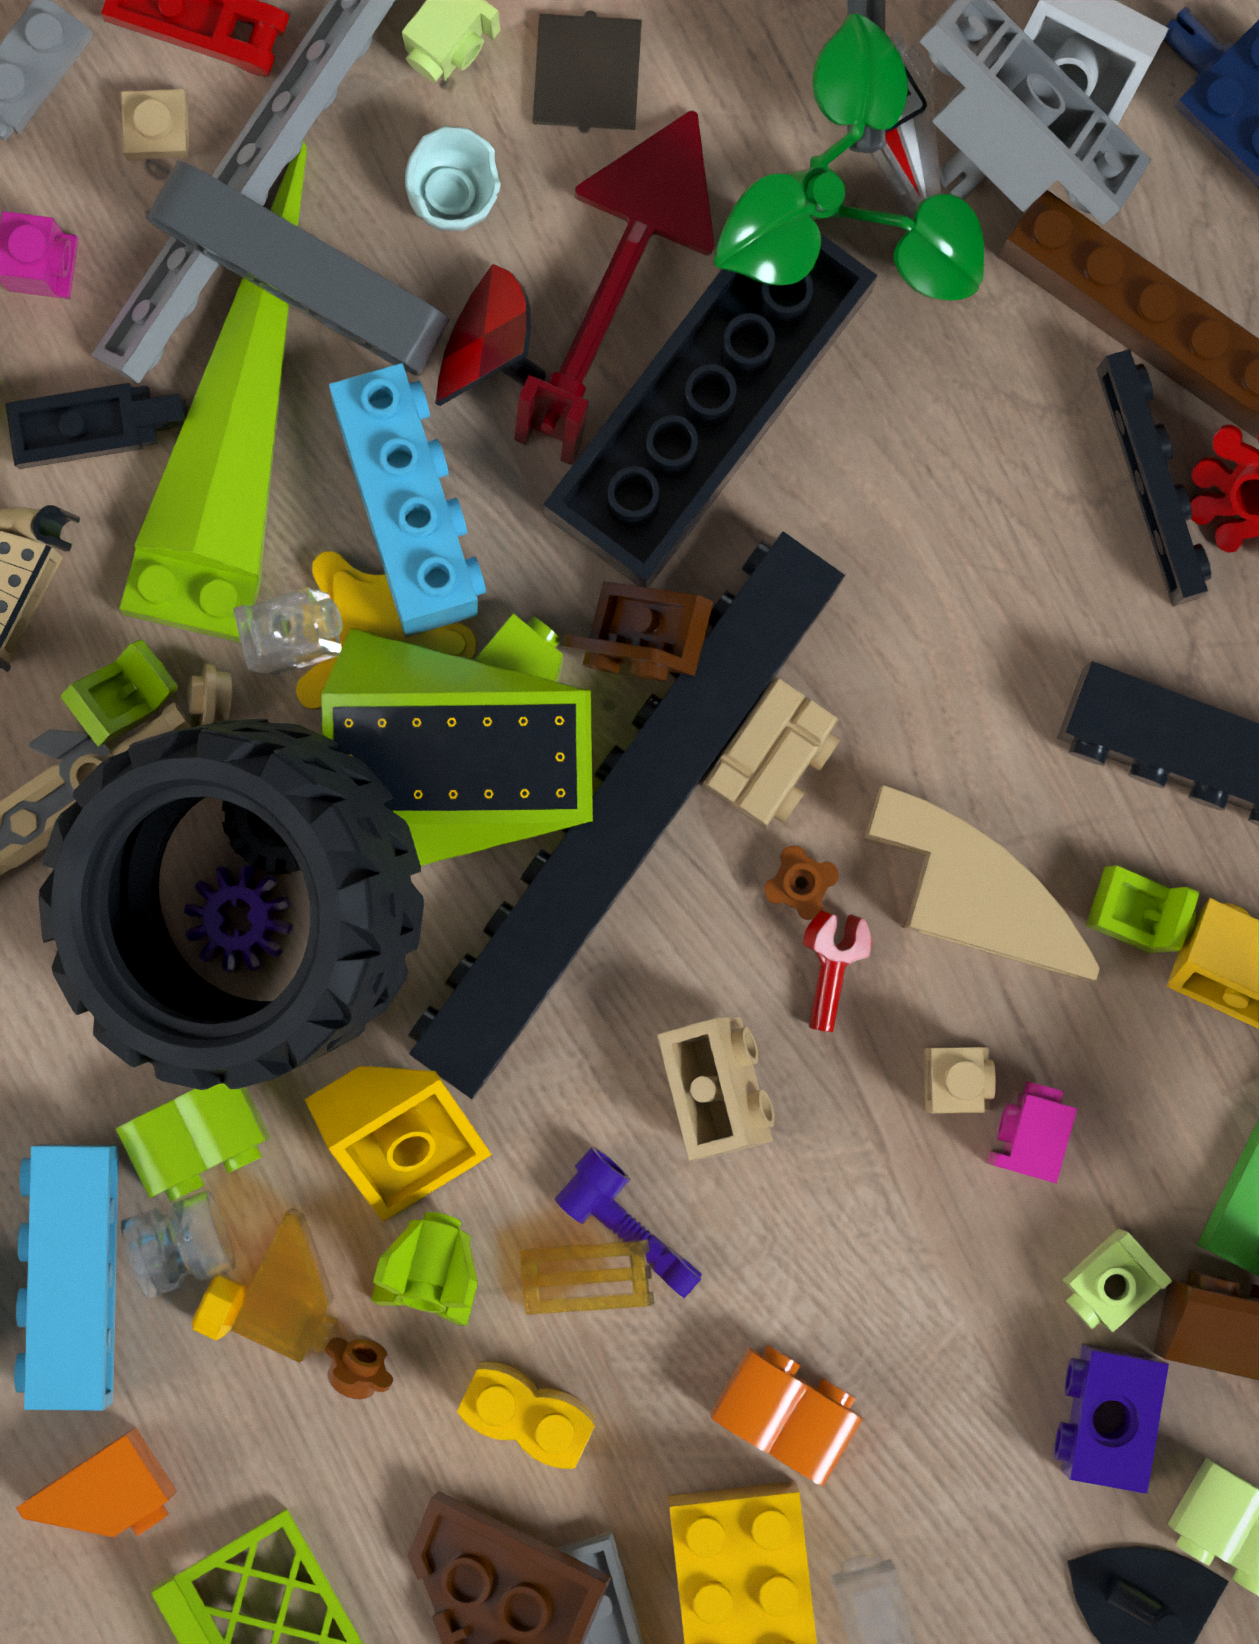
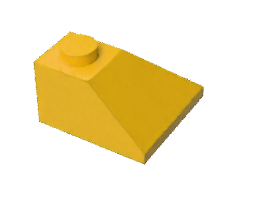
(395, 1134)

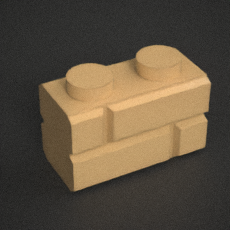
(772, 753)

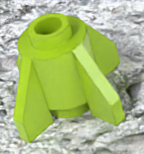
(429, 1269)

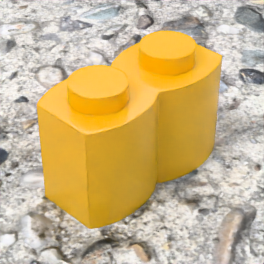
(543, 1421)

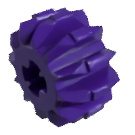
(217, 921)

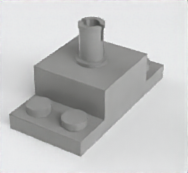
(1024, 117)

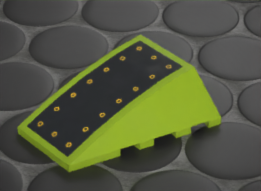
(461, 743)

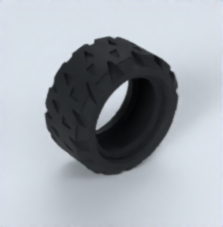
(111, 926)

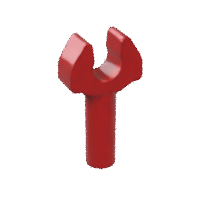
(833, 960)

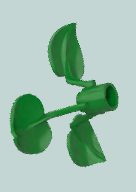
(772, 225)

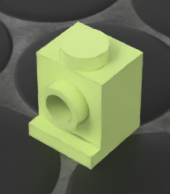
(448, 35)
(1121, 1256)

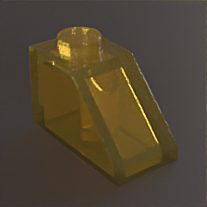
(289, 1295)

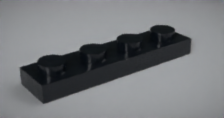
(1146, 452)

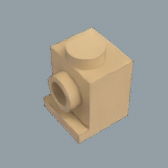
(958, 1079)

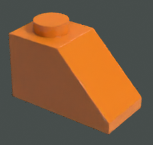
(106, 1492)

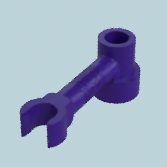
(593, 1194)

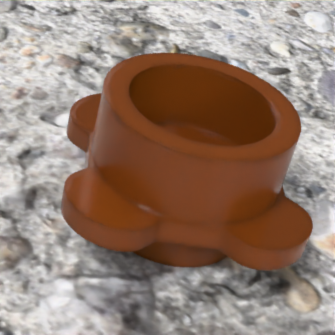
(794, 865)
(357, 1367)

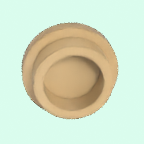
(210, 695)

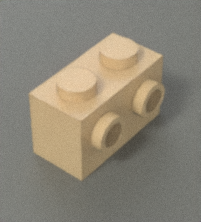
(716, 1087)

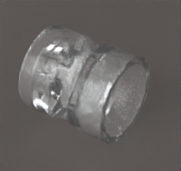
(177, 1244)

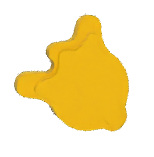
(369, 605)

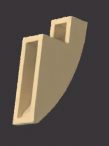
(977, 890)

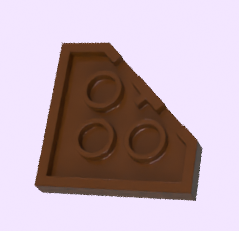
(500, 1582)

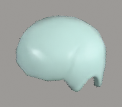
(452, 179)

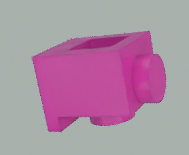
(36, 256)
(1034, 1133)

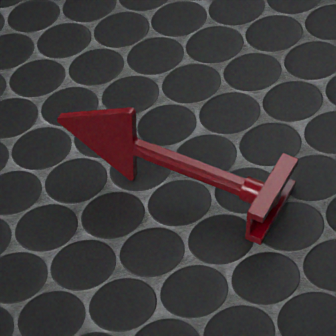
(657, 192)

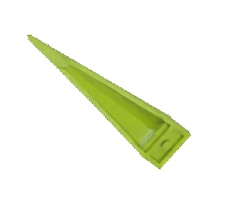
(210, 512)

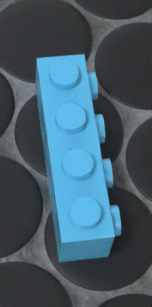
(405, 500)
(69, 1277)

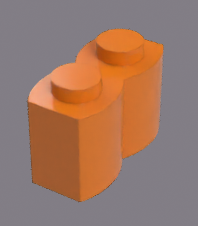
(787, 1415)

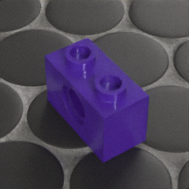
(1126, 1454)

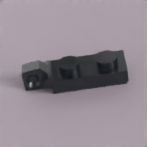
(89, 423)

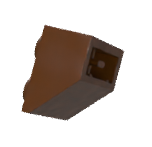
(1210, 1325)

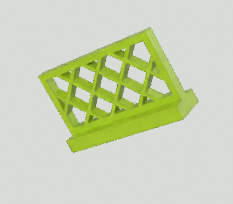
(192, 1618)

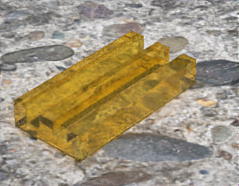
(637, 1273)

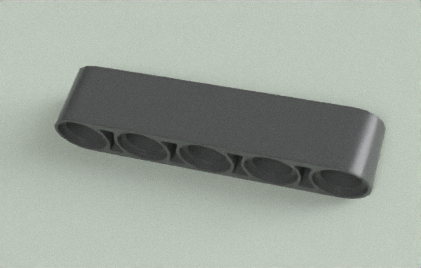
(297, 267)

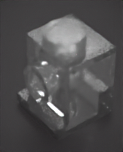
(275, 649)

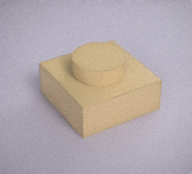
(155, 124)

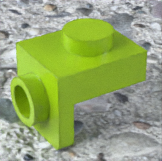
(120, 693)
(1142, 911)

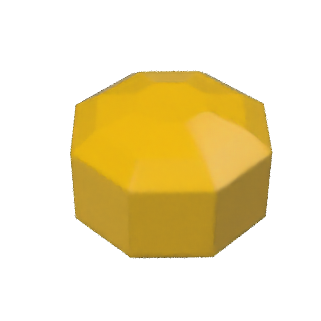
(219, 1307)

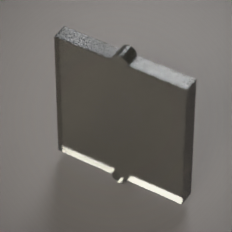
(587, 71)

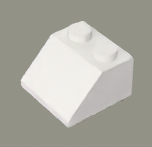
(1098, 47)

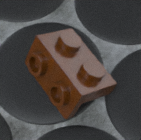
(644, 629)

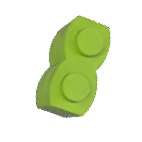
(192, 1136)

